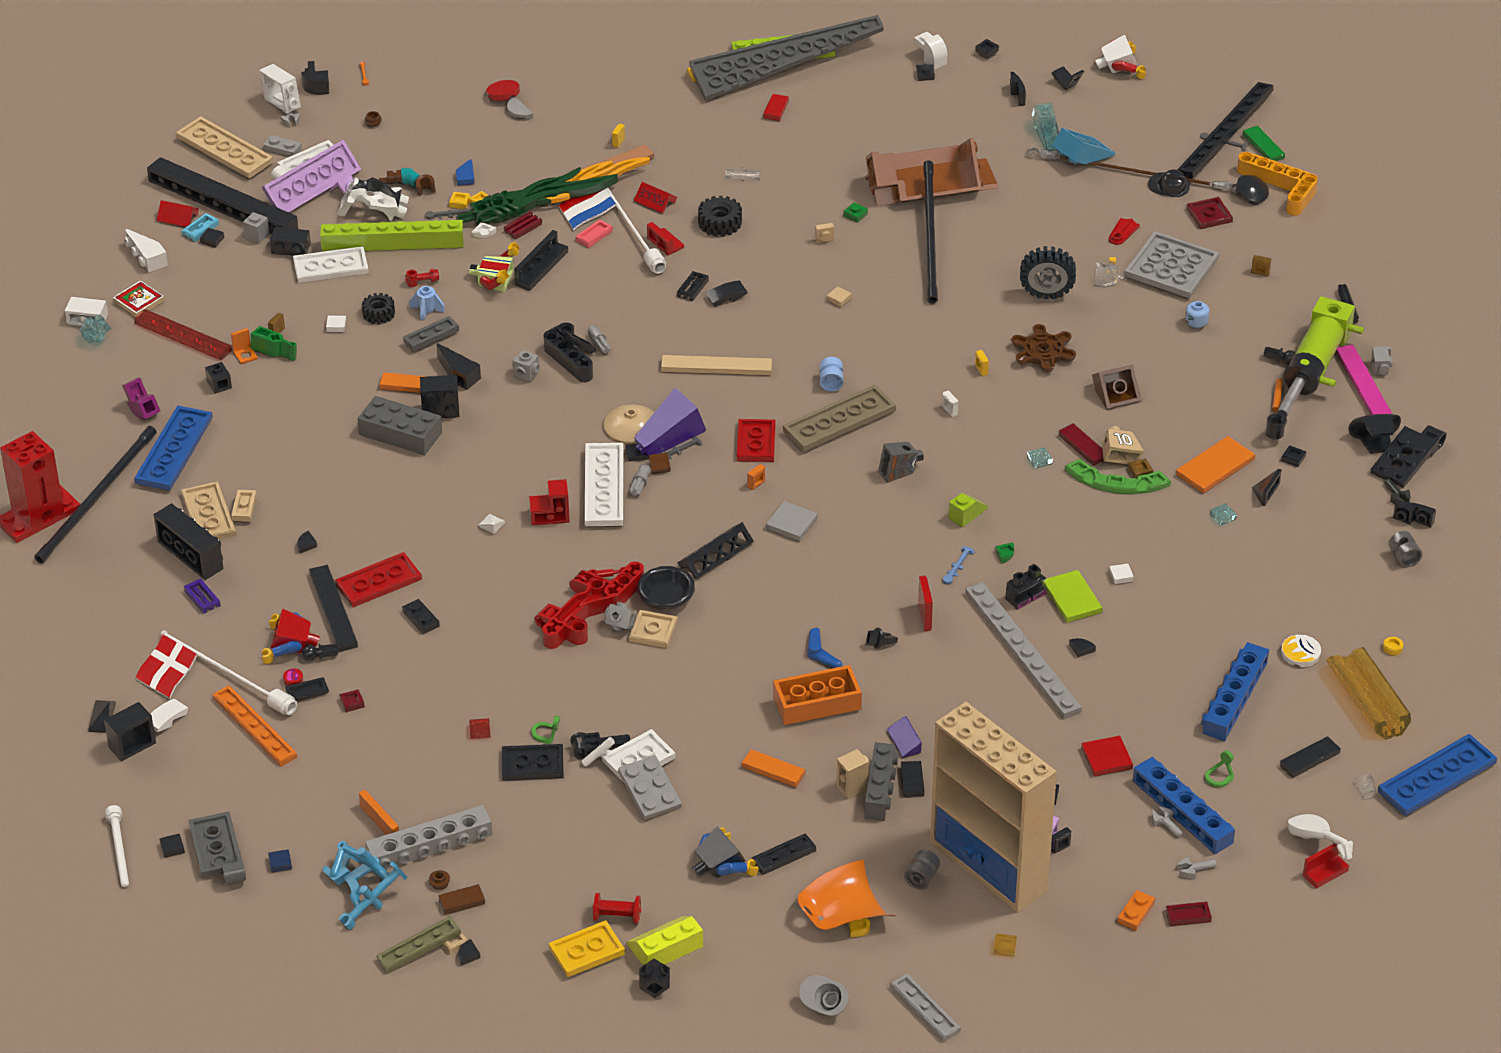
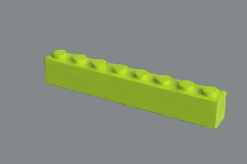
(393, 235)

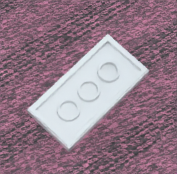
(330, 264)

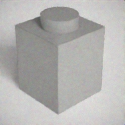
(256, 228)

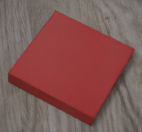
(925, 603)
(1107, 755)

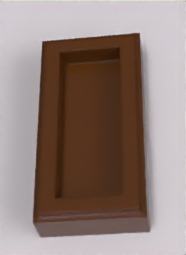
(461, 899)

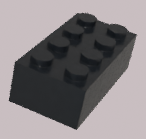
(188, 541)

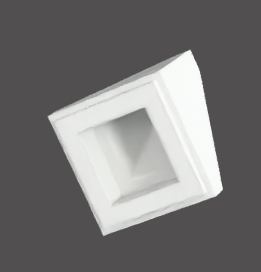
(491, 524)

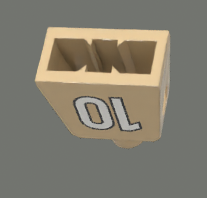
(1121, 446)

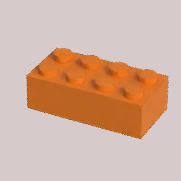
(817, 695)

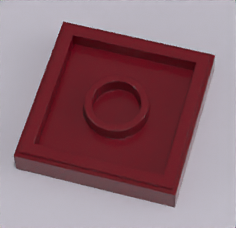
(1209, 213)

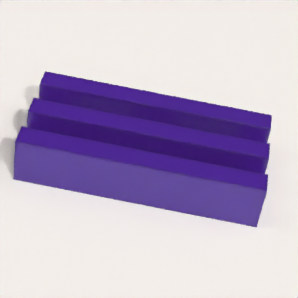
(208, 605)

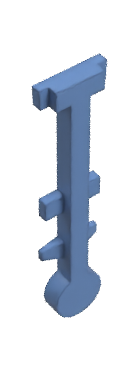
(948, 579)

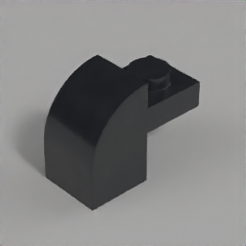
(315, 81)

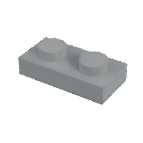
(282, 146)

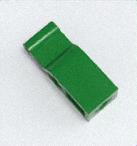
(272, 343)

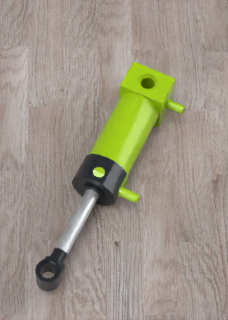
(1328, 330)

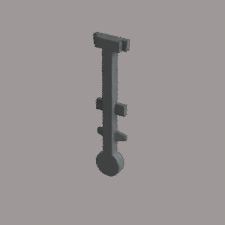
(1204, 135)
(430, 215)
(695, 440)

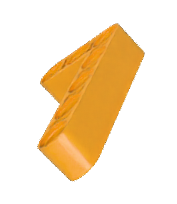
(1299, 182)

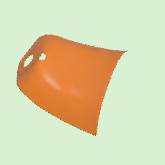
(840, 897)

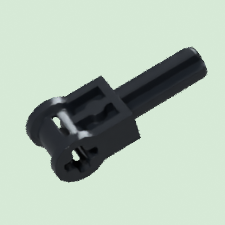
(591, 741)

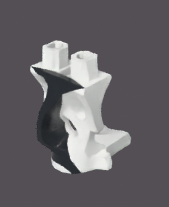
(384, 198)

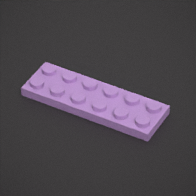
(311, 177)

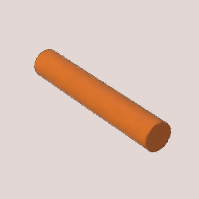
(1277, 395)

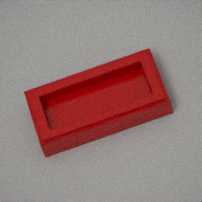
(776, 107)

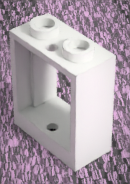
(281, 90)

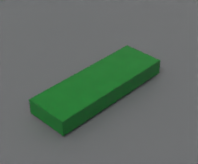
(1263, 143)

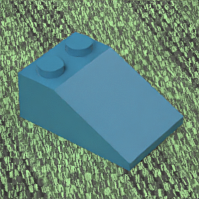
(1080, 147)

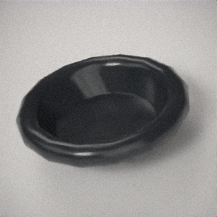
(666, 587)

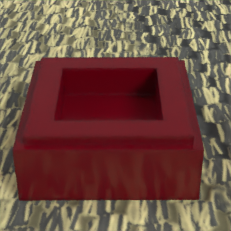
(352, 700)

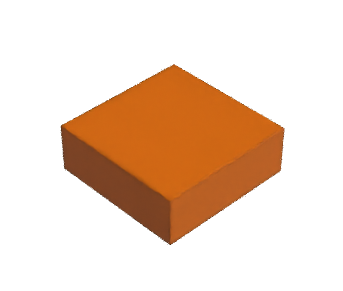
(756, 477)

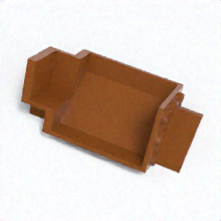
(901, 177)

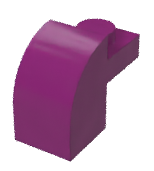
(140, 402)

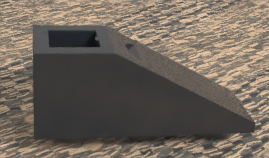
(467, 371)

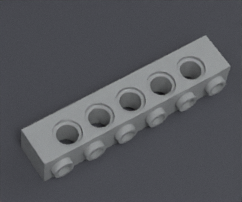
(431, 837)

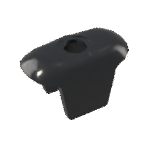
(1375, 430)

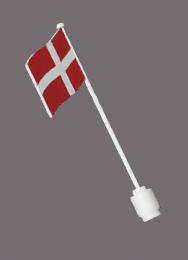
(174, 659)

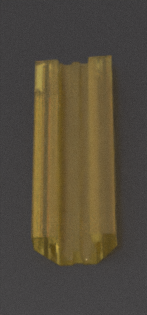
(1371, 693)

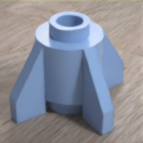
(426, 301)

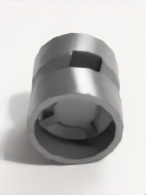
(1405, 549)
(922, 869)

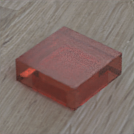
(479, 728)

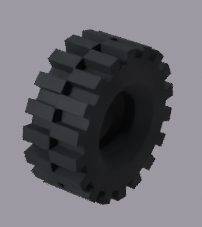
(720, 216)

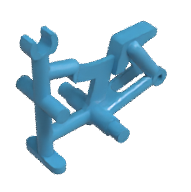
(340, 873)

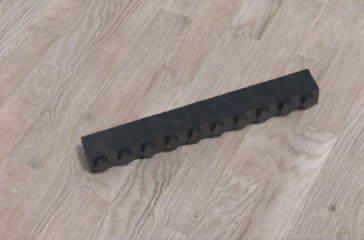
(215, 194)

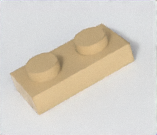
(244, 505)

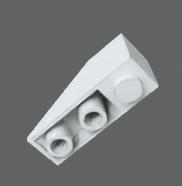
(148, 251)

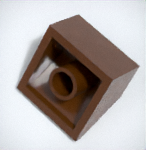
(1117, 386)

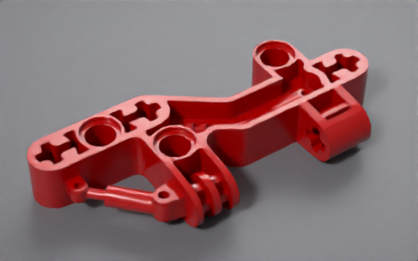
(591, 598)

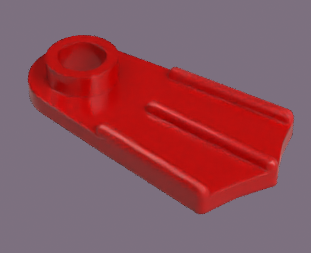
(1123, 230)

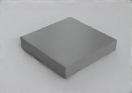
(792, 521)

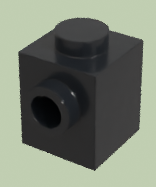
(218, 377)

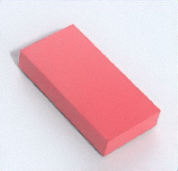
(594, 233)

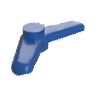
(816, 652)

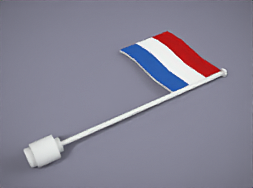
(587, 207)

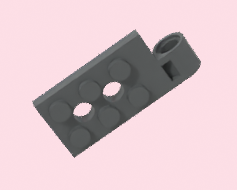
(222, 861)

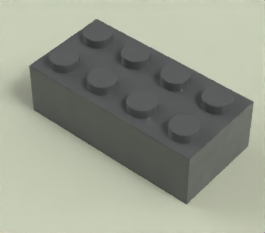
(400, 425)

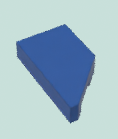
(465, 174)

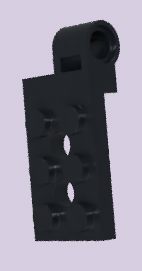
(1408, 440)

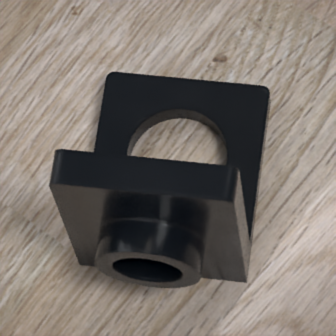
(1065, 78)

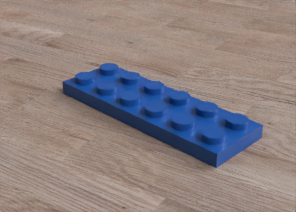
(173, 448)
(1437, 774)

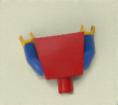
(289, 635)

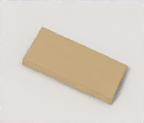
(209, 509)

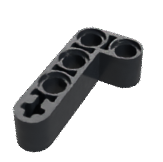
(567, 354)

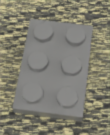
(649, 787)

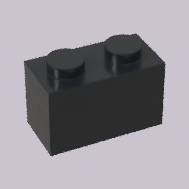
(290, 241)

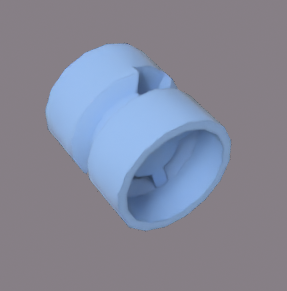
(831, 374)

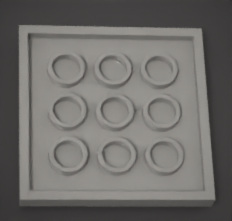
(1171, 264)

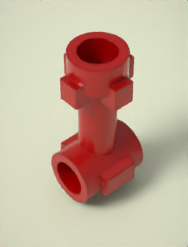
(412, 277)

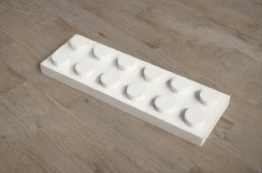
(604, 484)

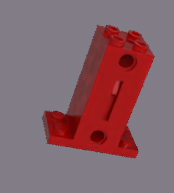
(33, 488)

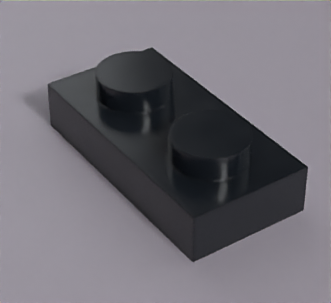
(420, 616)

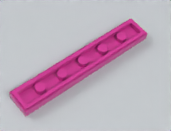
(1362, 380)

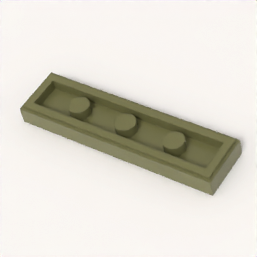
(418, 944)

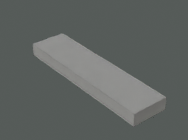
(925, 1007)

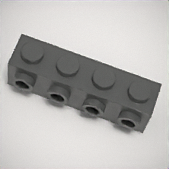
(879, 782)

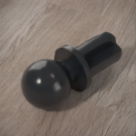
(1278, 354)
(310, 652)

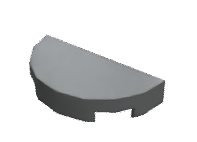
(518, 109)

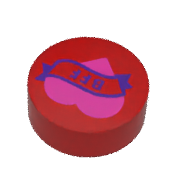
(292, 676)

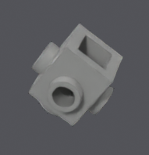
(526, 366)
(620, 616)

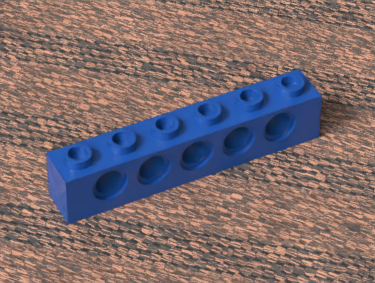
(1235, 691)
(1186, 806)

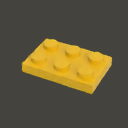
(586, 948)

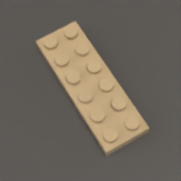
(224, 147)

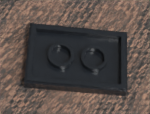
(532, 762)

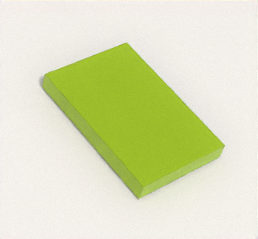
(1072, 596)

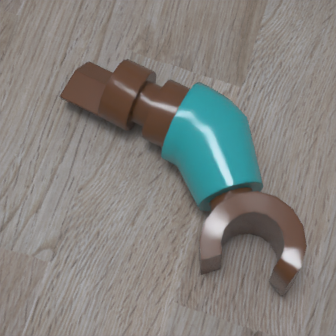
(412, 178)

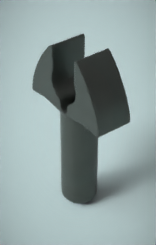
(1398, 495)

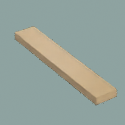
(716, 365)

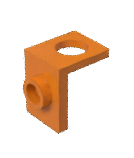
(241, 345)

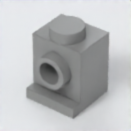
(1381, 360)

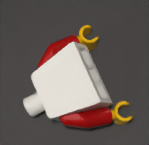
(1120, 57)

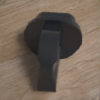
(878, 637)

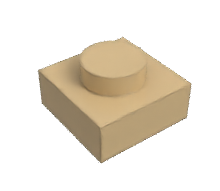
(824, 233)

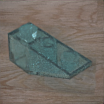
(1045, 124)

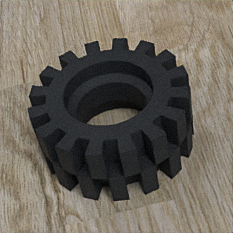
(370, 310)

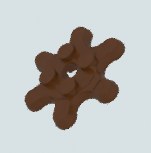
(1041, 339)

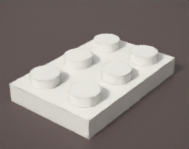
(638, 749)

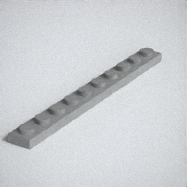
(1023, 650)

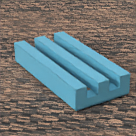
(202, 227)

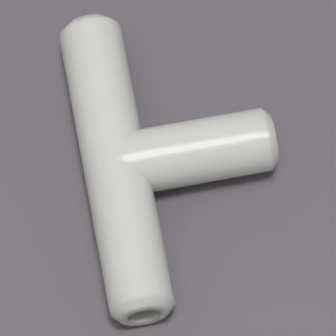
(599, 751)

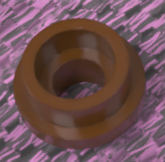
(373, 118)
(439, 879)

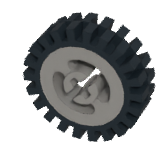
(1047, 263)

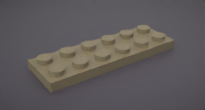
(839, 418)

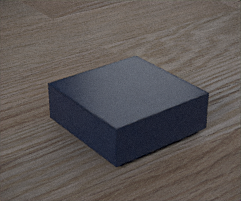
(280, 860)

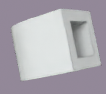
(934, 49)

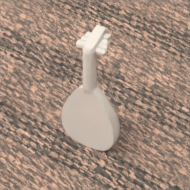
(1315, 827)

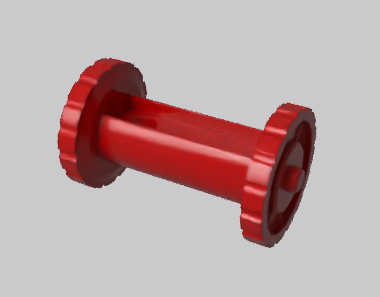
(616, 908)

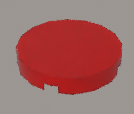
(503, 90)

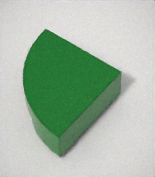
(1005, 552)

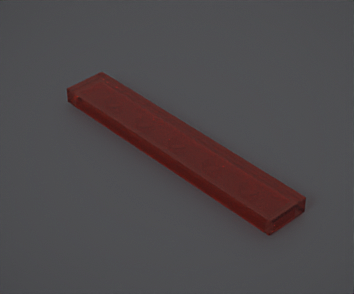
(183, 334)

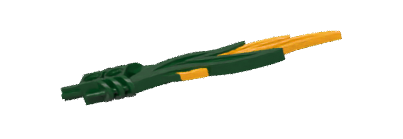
(548, 191)

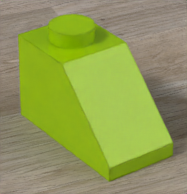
(965, 509)

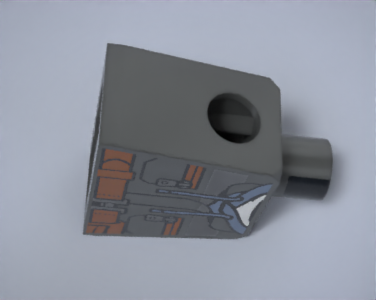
(898, 460)

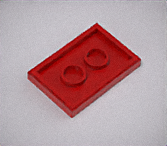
(756, 440)

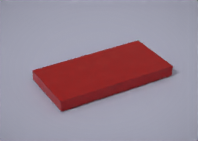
(378, 579)

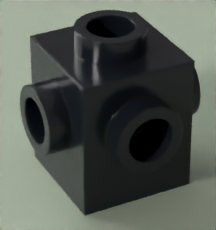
(654, 978)

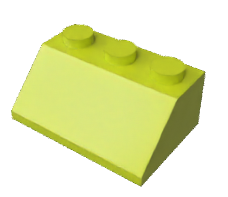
(668, 941)

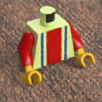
(496, 270)

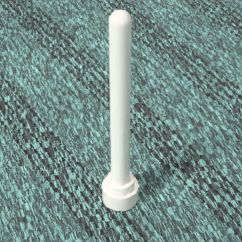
(114, 816)

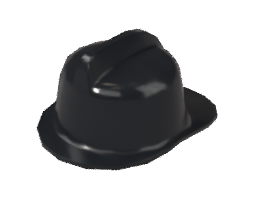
(1169, 183)

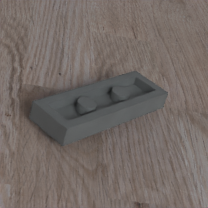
(431, 333)

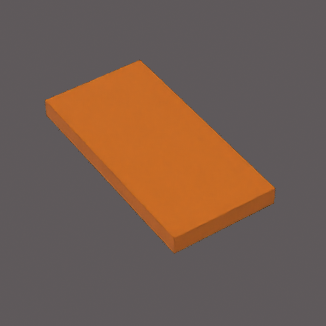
(1215, 464)

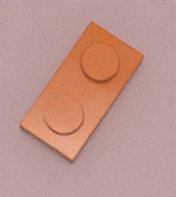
(1136, 910)

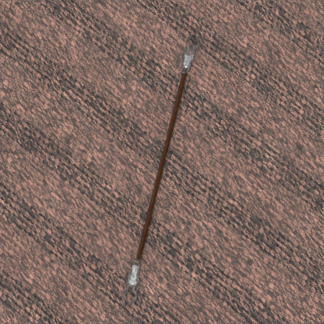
(1046, 154)

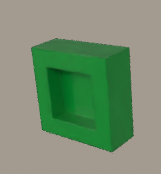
(855, 212)

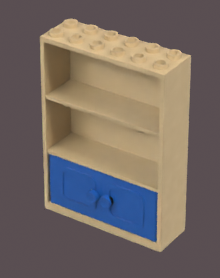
(992, 806)

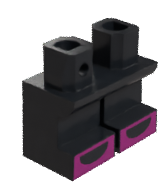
(1025, 587)

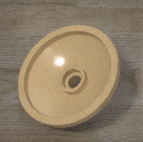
(625, 422)

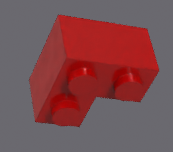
(551, 507)

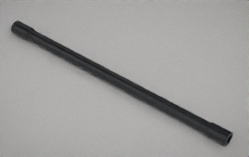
(932, 290)
(47, 549)

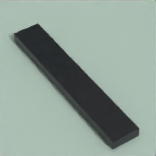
(333, 608)

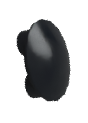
(1252, 189)

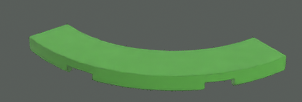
(1115, 483)

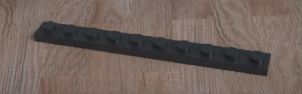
(1225, 129)

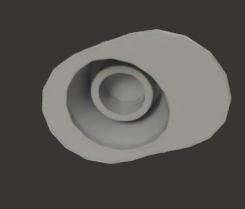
(824, 995)

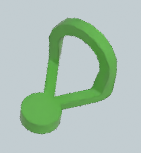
(554, 726)
(1226, 757)

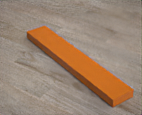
(255, 725)

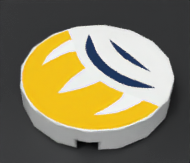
(1301, 650)

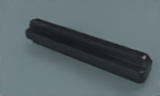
(1346, 298)

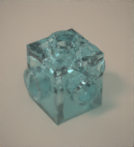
(94, 329)

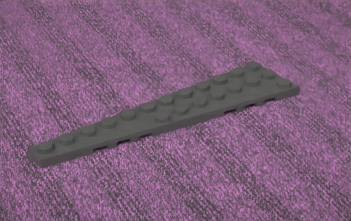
(746, 65)

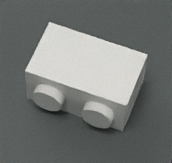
(82, 308)

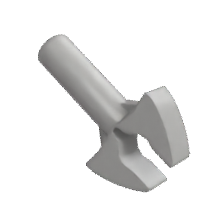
(290, 116)
(1166, 814)
(1189, 868)

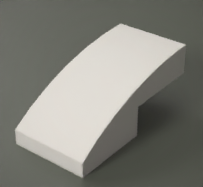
(166, 713)

